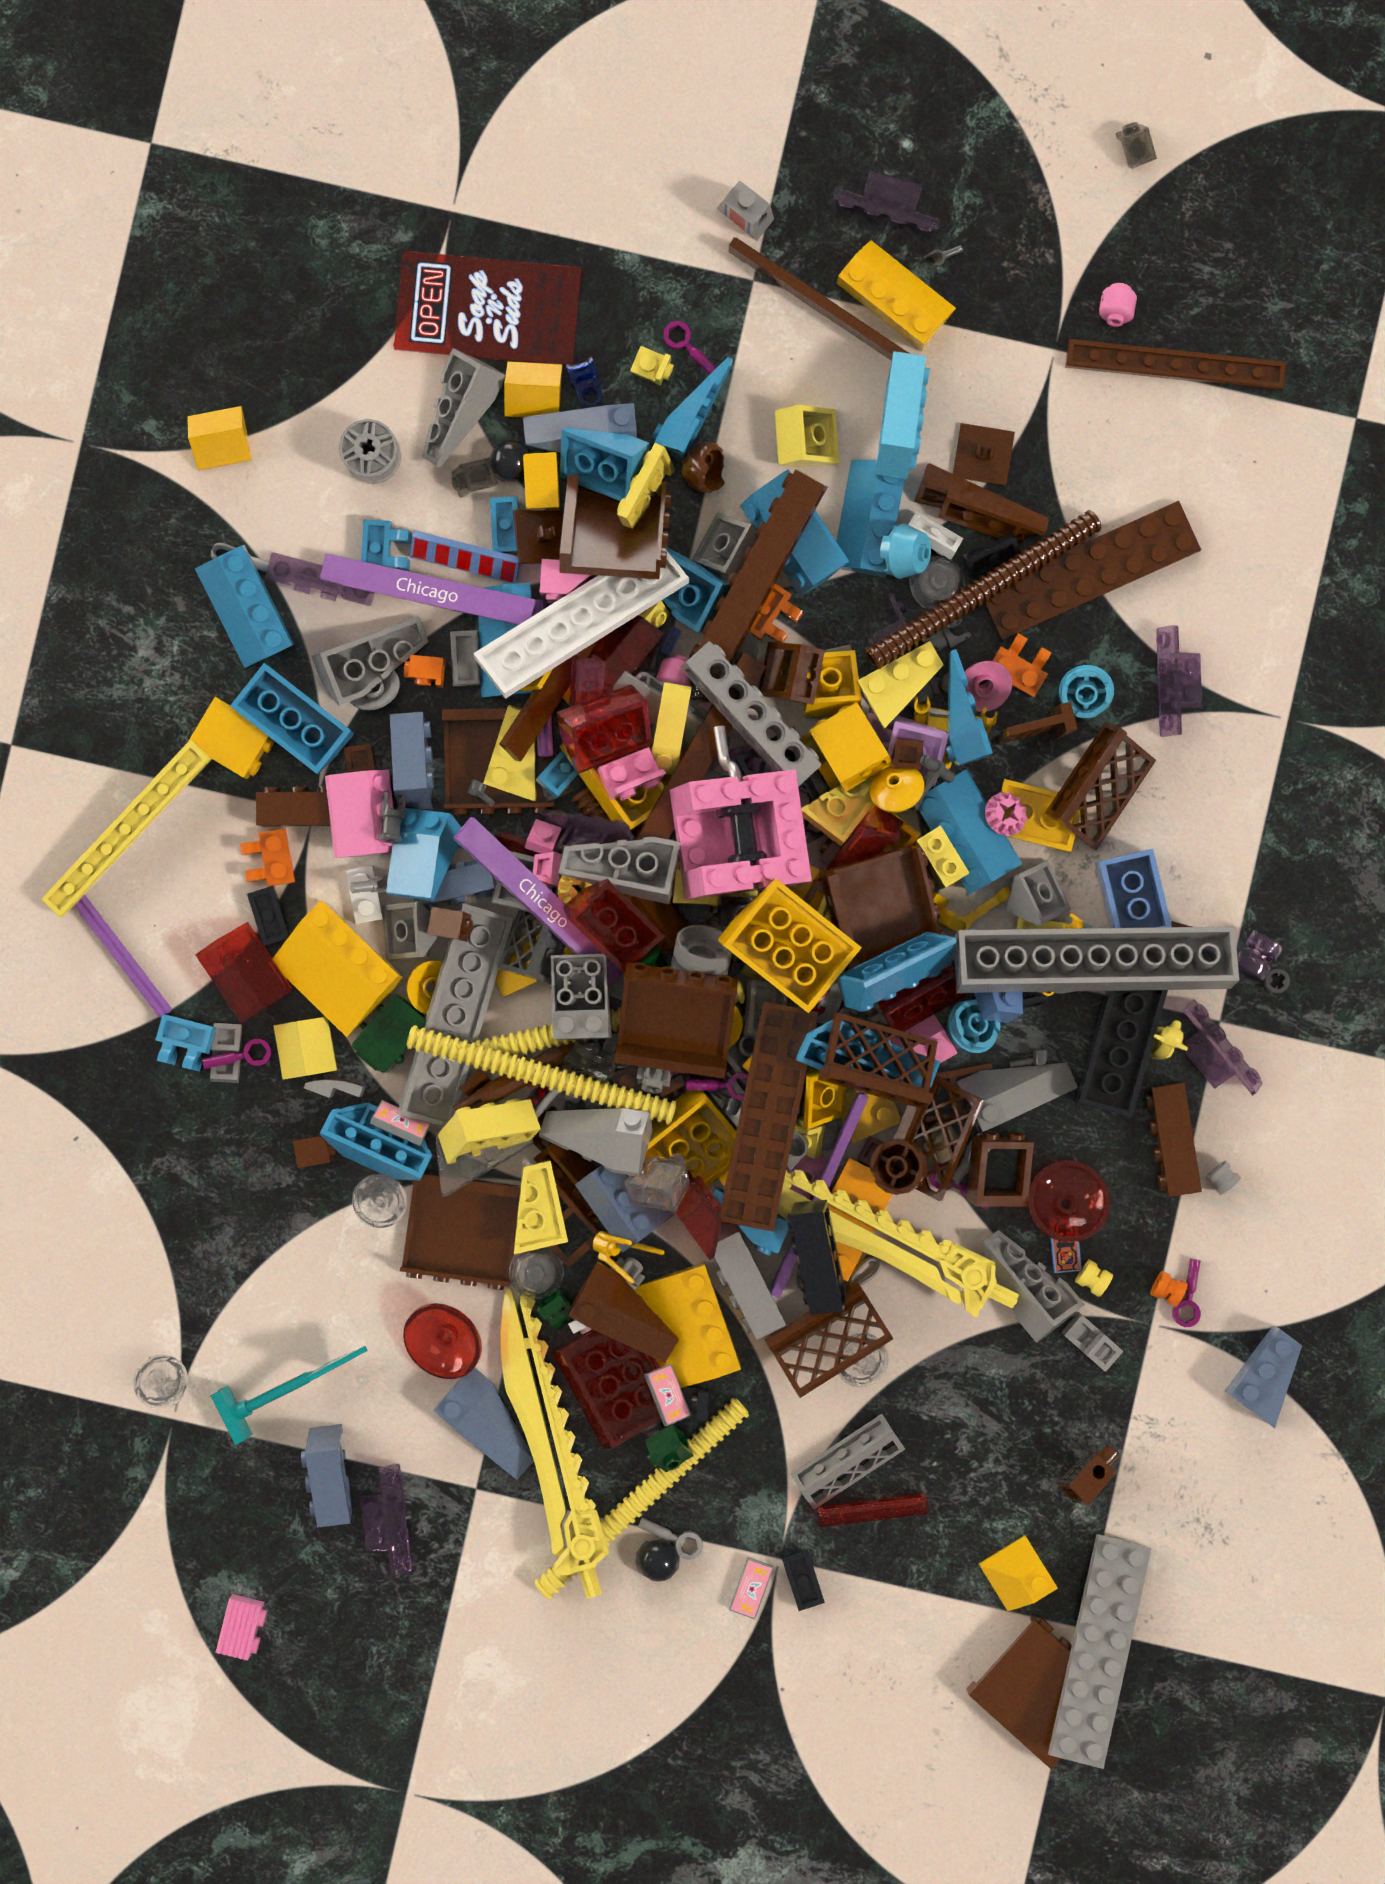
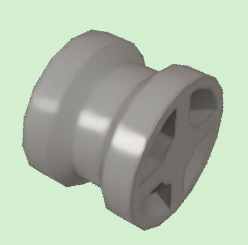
(1223, 1177)

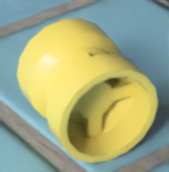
(1094, 1278)

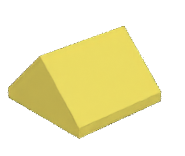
(305, 1047)

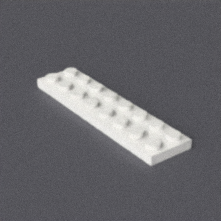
(572, 625)

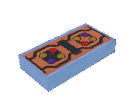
(1065, 1256)

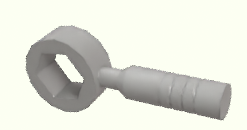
(666, 1534)

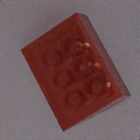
(609, 1385)

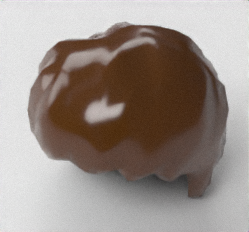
(703, 466)

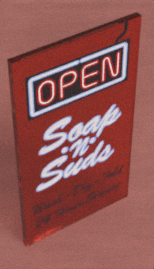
(487, 308)

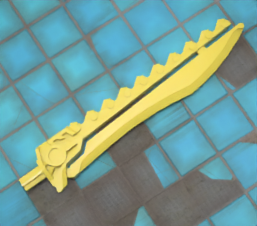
(964, 1267)
(583, 1527)

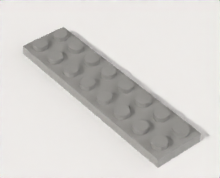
(457, 1011)
(1099, 1651)

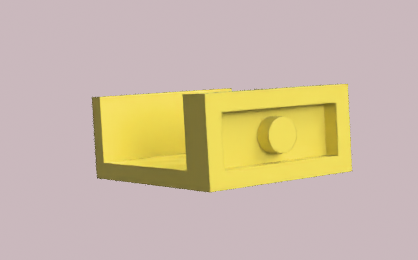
(942, 858)

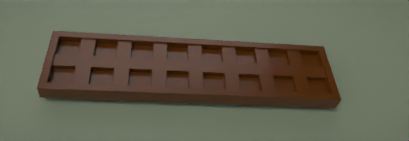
(1094, 570)
(767, 1118)

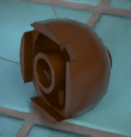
(898, 1166)

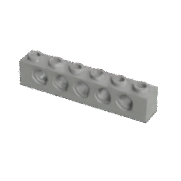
(735, 711)

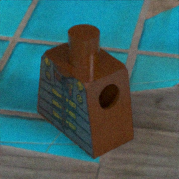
(1080, 1481)

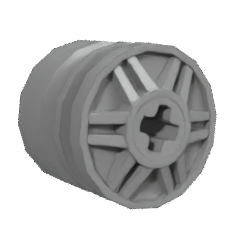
(377, 465)
(700, 951)

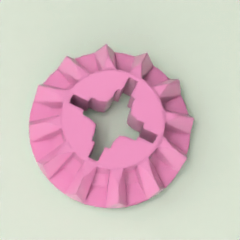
(994, 813)

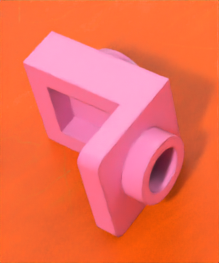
(543, 837)
(547, 867)

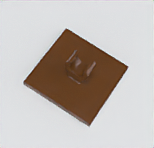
(983, 454)
(538, 535)

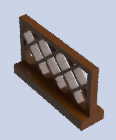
(1059, 722)
(1088, 775)
(879, 1084)
(914, 1121)
(808, 1325)

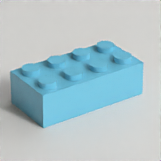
(902, 415)

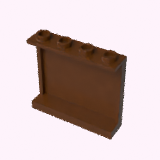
(601, 545)
(468, 749)
(882, 901)
(676, 1020)
(463, 1234)
(1026, 1687)

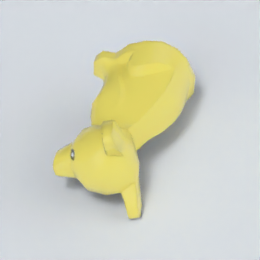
(1167, 1040)

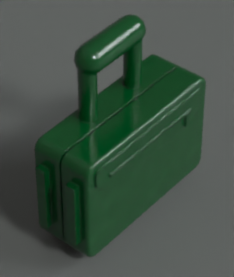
(386, 1036)

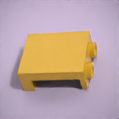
(231, 739)
(850, 746)

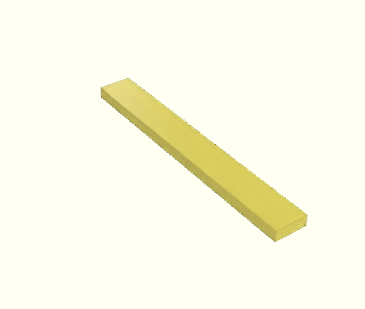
(126, 829)

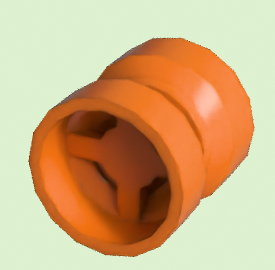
(1168, 1289)

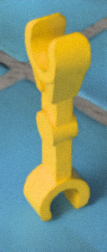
(982, 909)

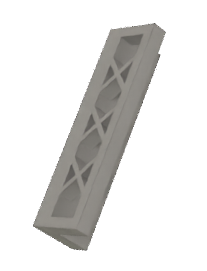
(845, 1459)

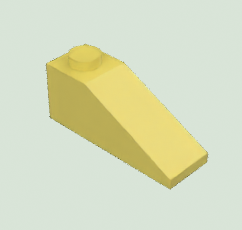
(670, 726)

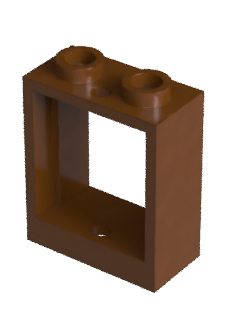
(799, 687)
(985, 1197)

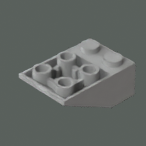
(581, 997)

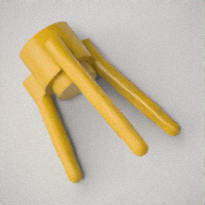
(607, 1247)

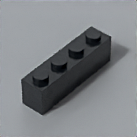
(817, 1256)

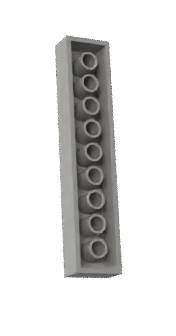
(1095, 959)

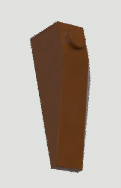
(617, 1311)

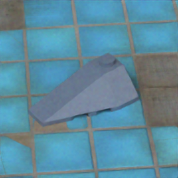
(546, 429)
(484, 1420)

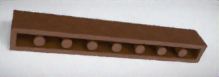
(762, 565)

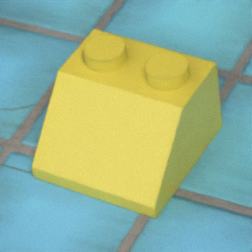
(806, 436)

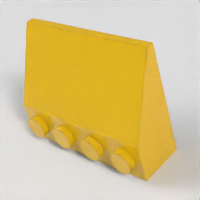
(789, 944)
(336, 968)
(697, 1134)
(693, 1313)

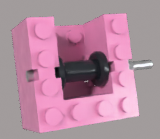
(754, 841)

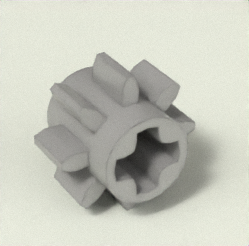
(653, 1079)
(633, 1268)

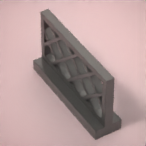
(541, 949)

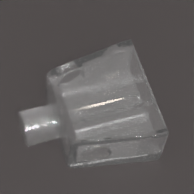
(659, 1184)

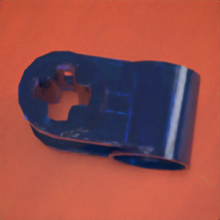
(585, 380)

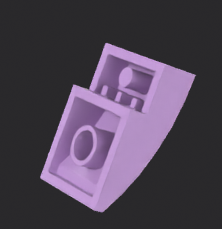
(934, 739)

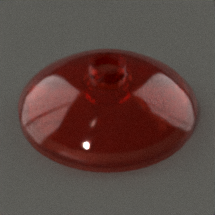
(1081, 1188)
(438, 1350)

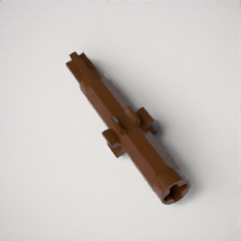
(503, 1086)

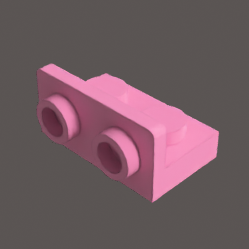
(630, 773)

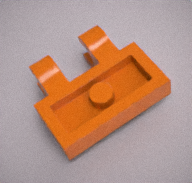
(775, 603)
(1024, 675)
(275, 855)

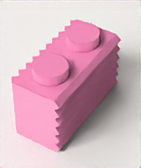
(240, 1627)

